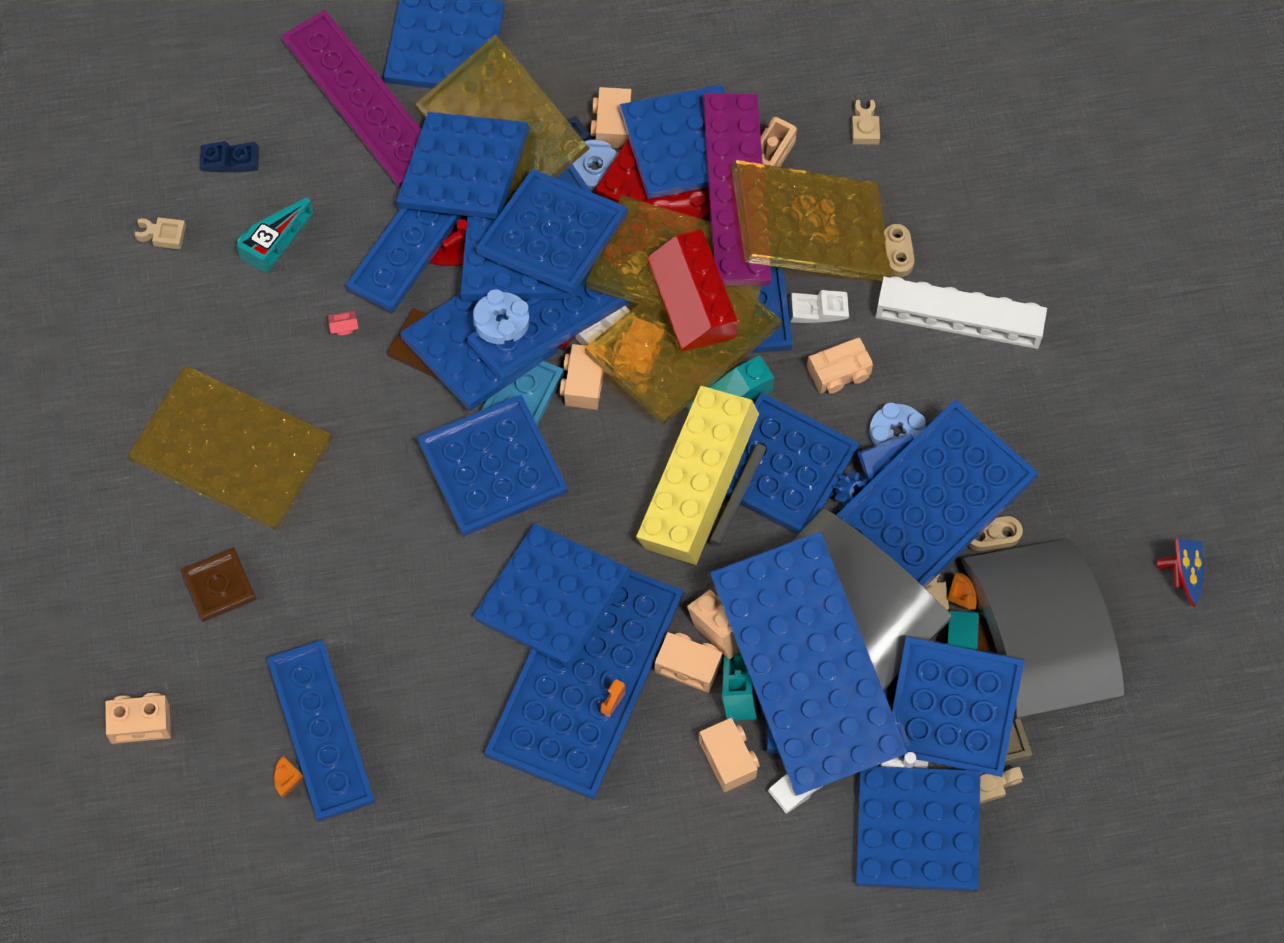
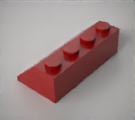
(693, 291)

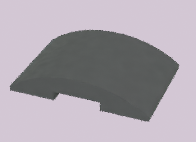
(880, 594)
(1054, 617)

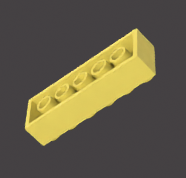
(698, 475)

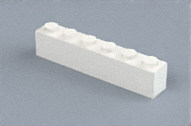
(961, 312)

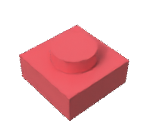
(343, 323)

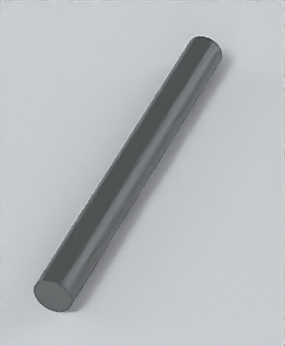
(738, 494)

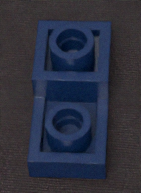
(225, 158)

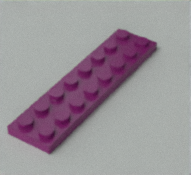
(356, 92)
(731, 135)

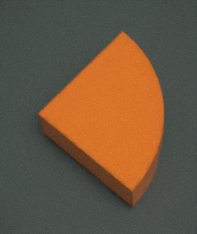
(962, 591)
(617, 692)
(286, 777)

